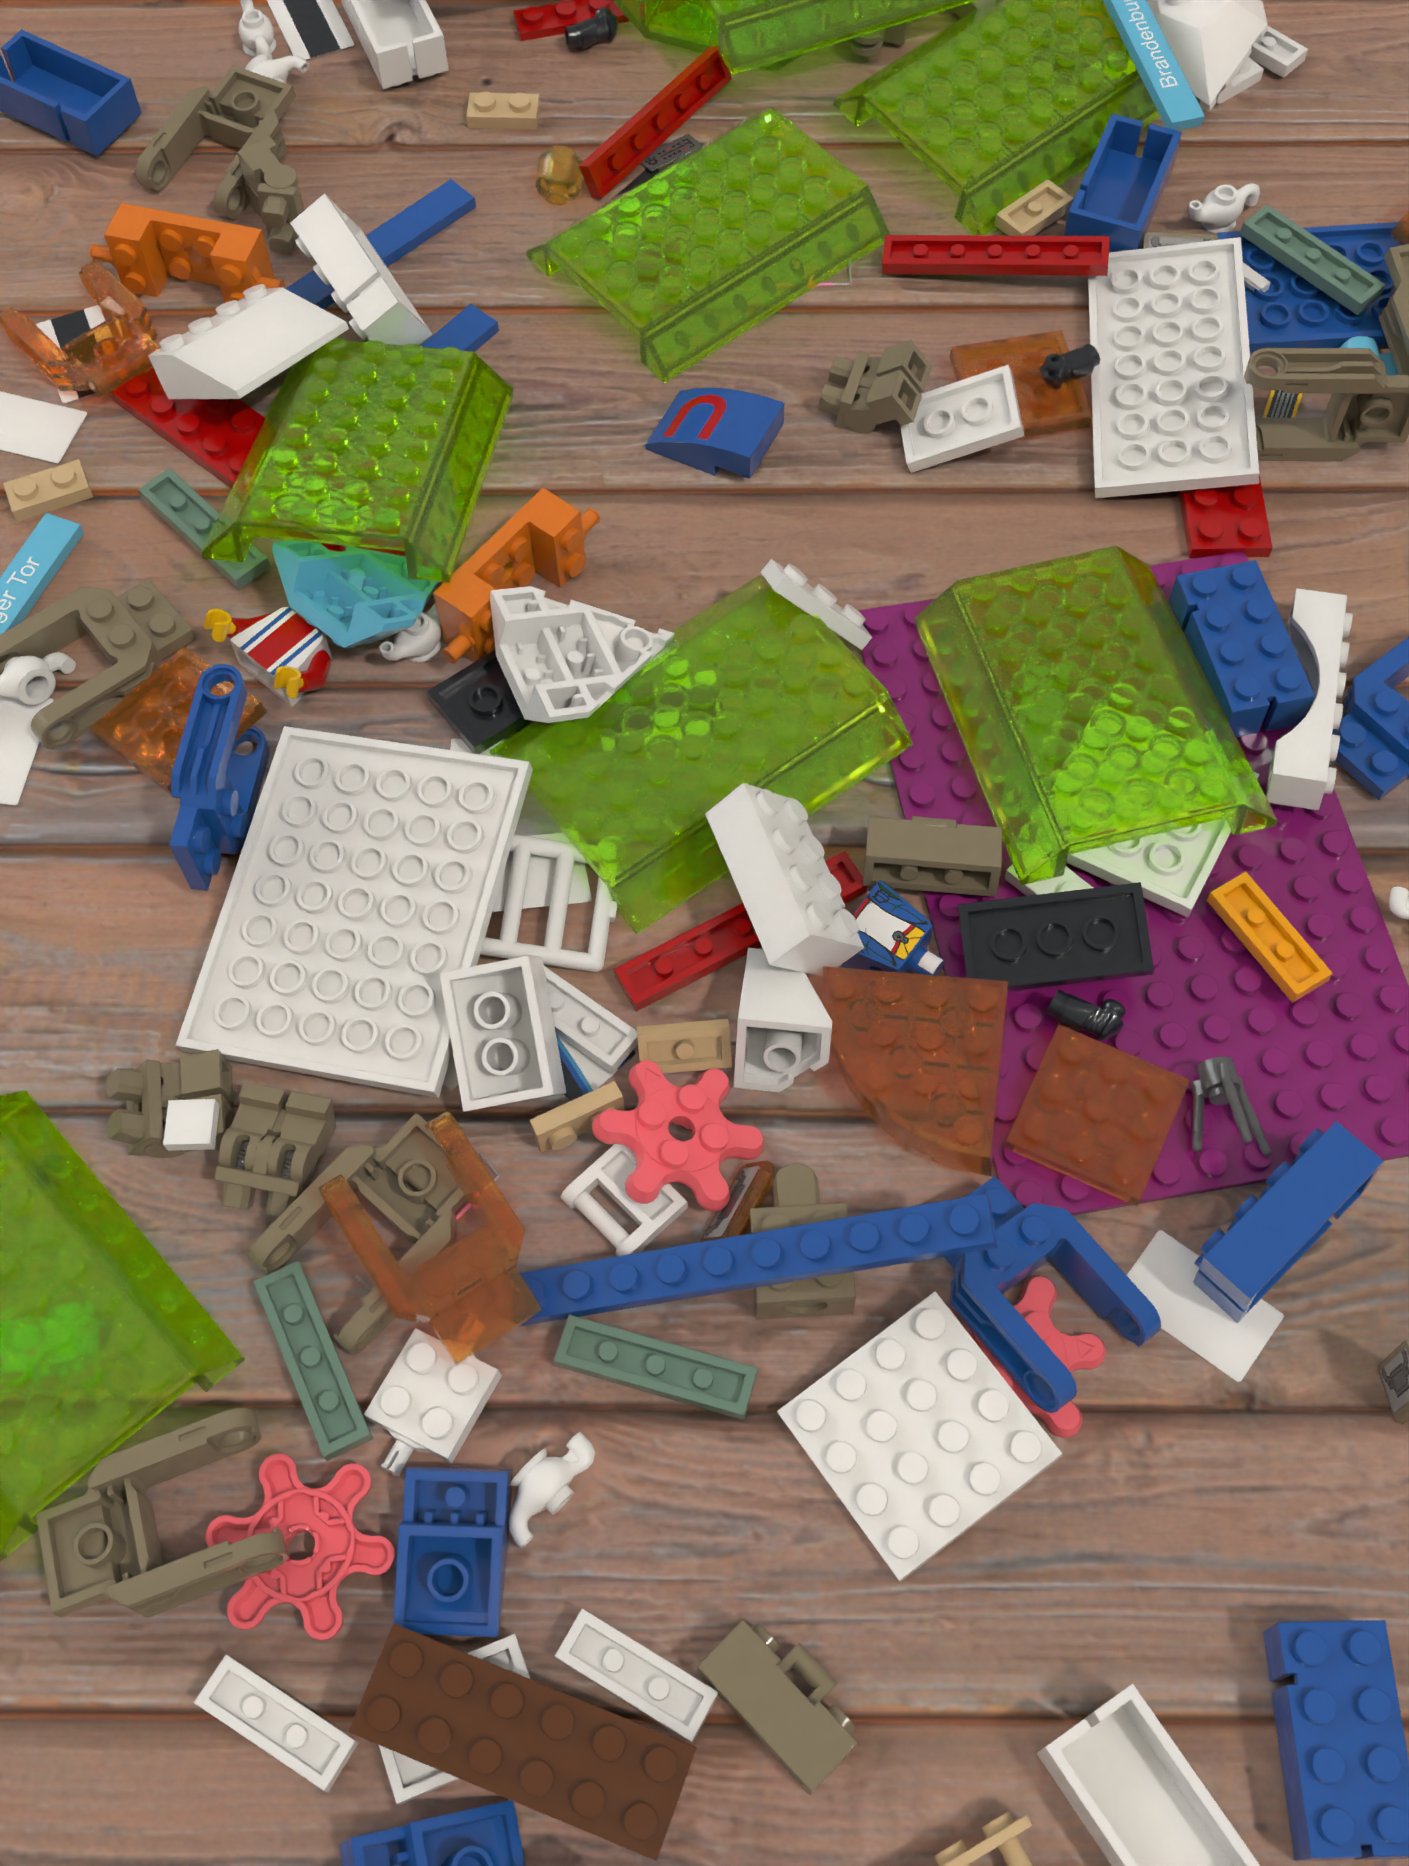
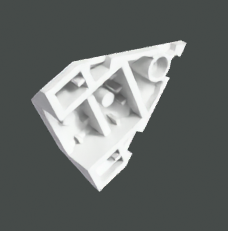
(1210, 39)
(565, 656)

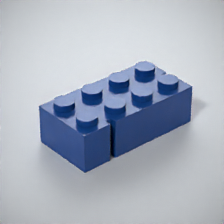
(65, 93)
(1121, 188)
(1242, 647)
(1286, 1221)
(1340, 1740)

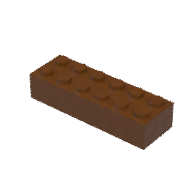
(524, 1741)

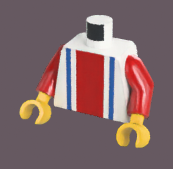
(276, 650)

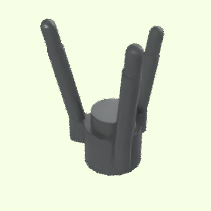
(1222, 1086)

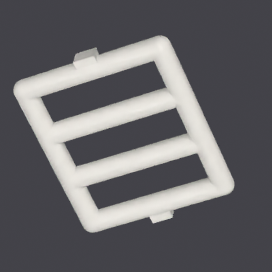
(551, 952)

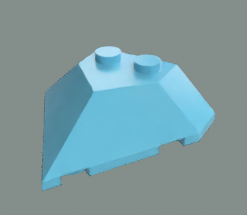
(350, 593)

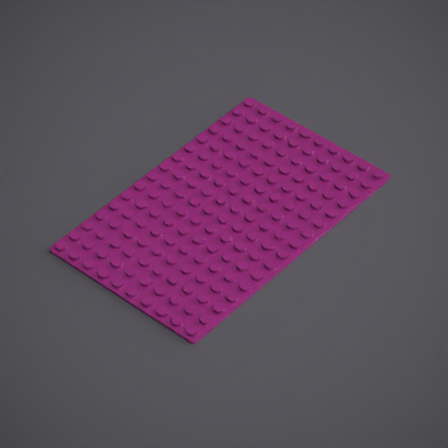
(1300, 1062)

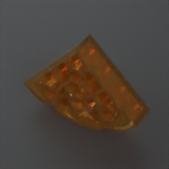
(923, 1057)

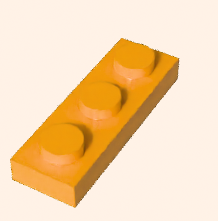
(1269, 937)

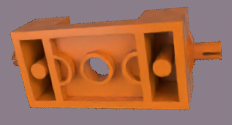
(156, 244)
(538, 539)

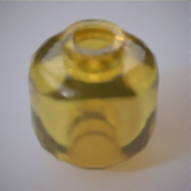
(559, 175)

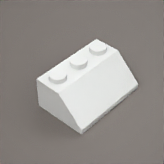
(502, 1033)

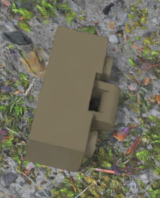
(933, 855)
(791, 1726)

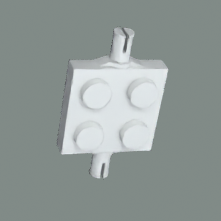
(430, 1401)

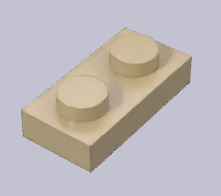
(503, 111)
(1034, 210)
(47, 490)
(686, 1045)
(563, 1124)

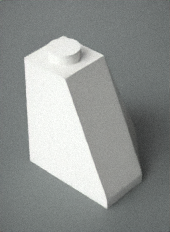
(778, 1026)

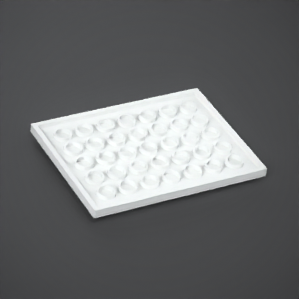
(347, 905)

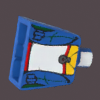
(893, 935)

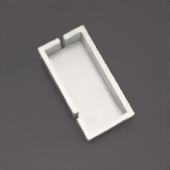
(398, 38)
(357, 275)
(784, 880)
(1140, 1791)

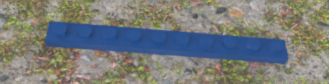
(764, 1258)

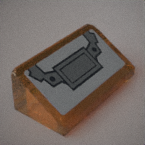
(746, 1192)

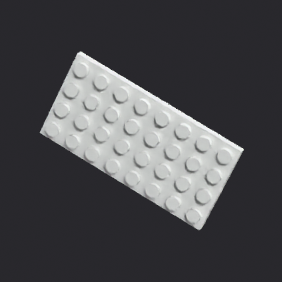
(1172, 371)

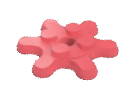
(669, 1160)
(1074, 1351)
(337, 1552)

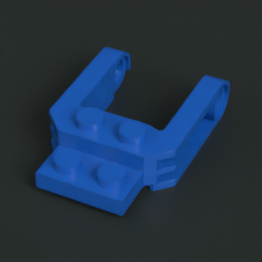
(1377, 725)
(212, 781)
(1023, 1245)

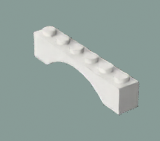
(1302, 757)

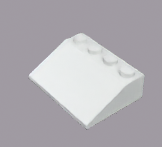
(243, 345)

